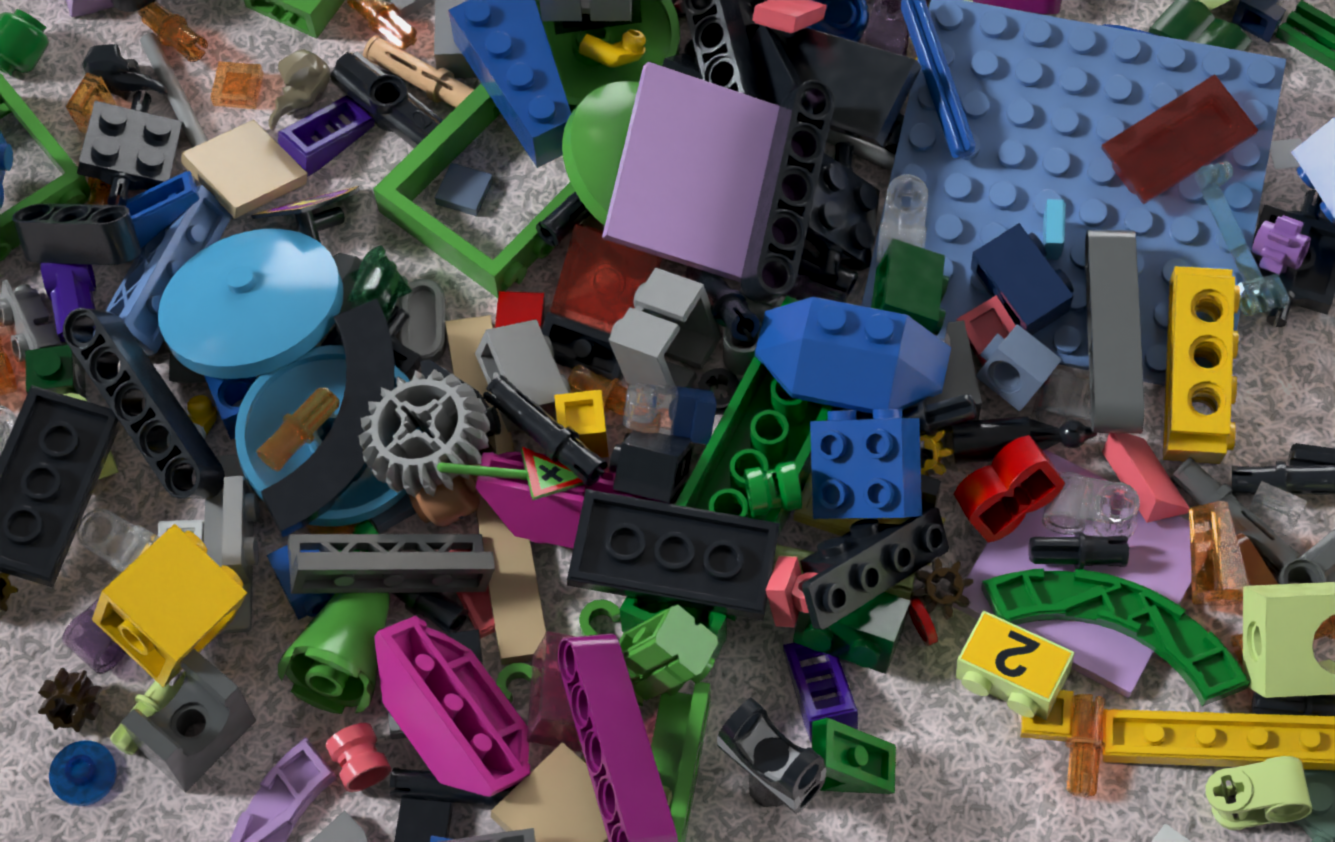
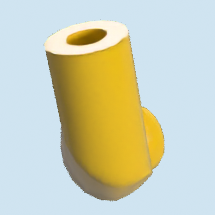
(615, 54)

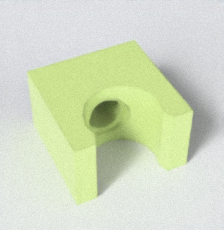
(1280, 638)

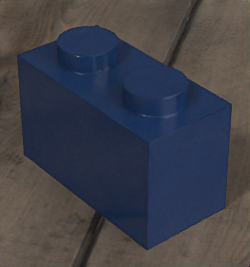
(1023, 279)

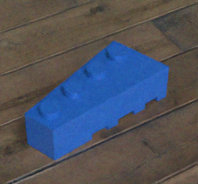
(517, 68)

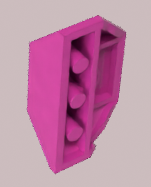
(543, 520)
(451, 709)

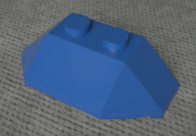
(851, 355)

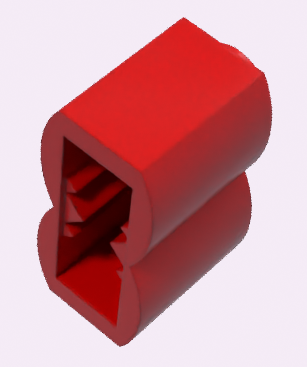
(1013, 485)

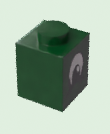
(55, 370)

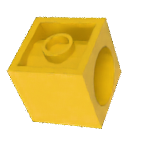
(169, 603)

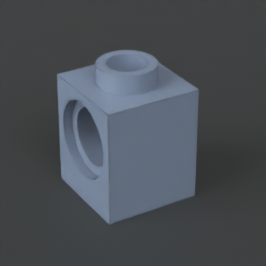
(1016, 366)

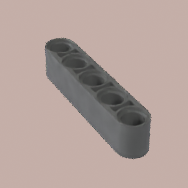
(1114, 332)

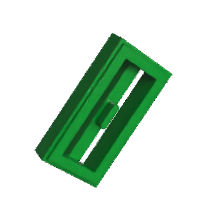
(1315, 24)

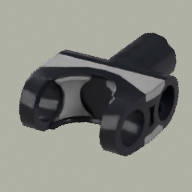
(775, 765)

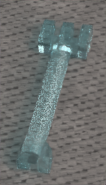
(1256, 291)

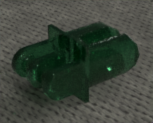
(378, 279)

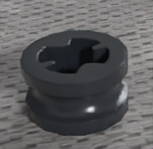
(724, 377)

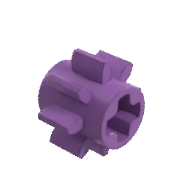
(1281, 244)

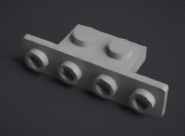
(230, 534)

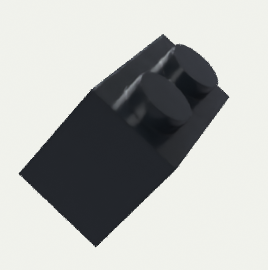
(651, 464)

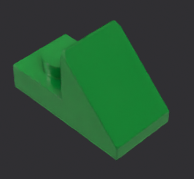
(854, 759)

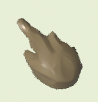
(304, 79)

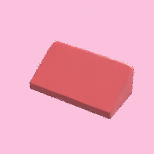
(1139, 467)

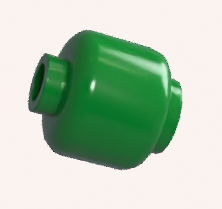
(21, 42)

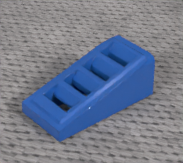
(161, 205)

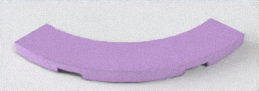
(284, 796)

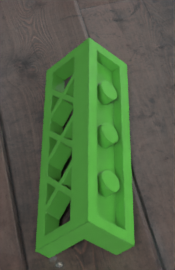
(679, 747)

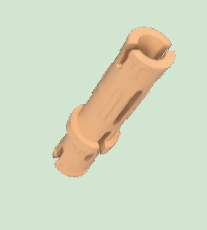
(437, 83)

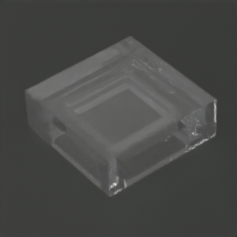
(1277, 508)

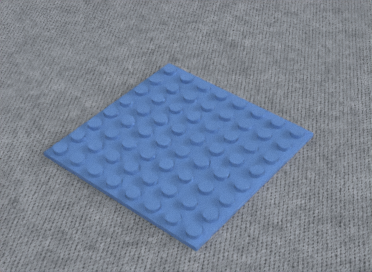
(1039, 109)

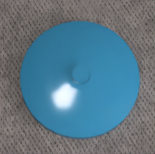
(250, 303)
(283, 393)

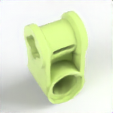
(1264, 793)

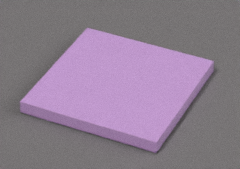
(693, 173)
(1156, 560)

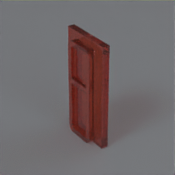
(1178, 139)

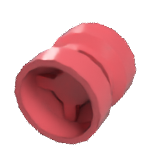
(358, 757)

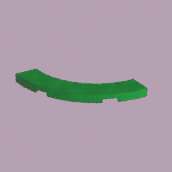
(1126, 609)

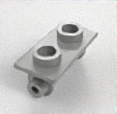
(19, 314)

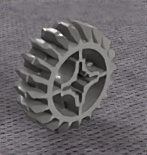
(408, 456)

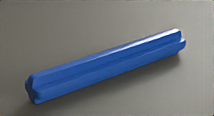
(938, 78)

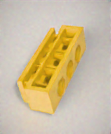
(1186, 430)

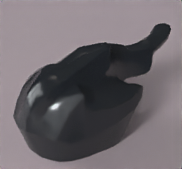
(119, 74)

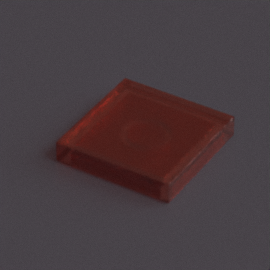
(600, 278)

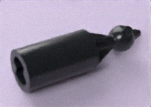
(983, 439)

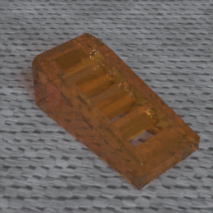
(1215, 557)

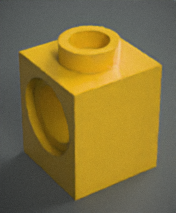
(586, 416)

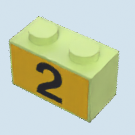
(1013, 666)

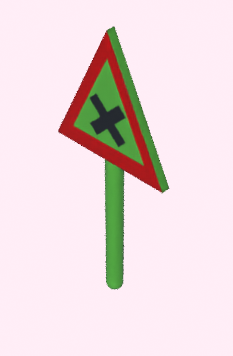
(542, 474)

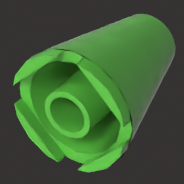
(336, 653)

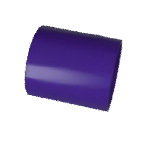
(68, 288)

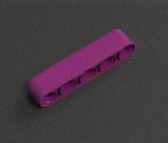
(614, 740)

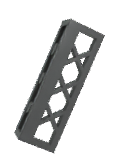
(388, 571)

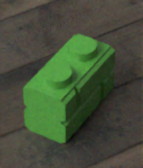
(667, 652)

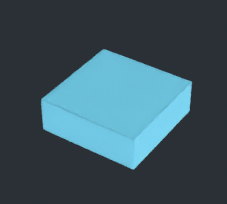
(1054, 228)

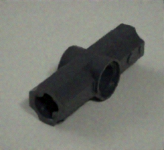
(375, 89)

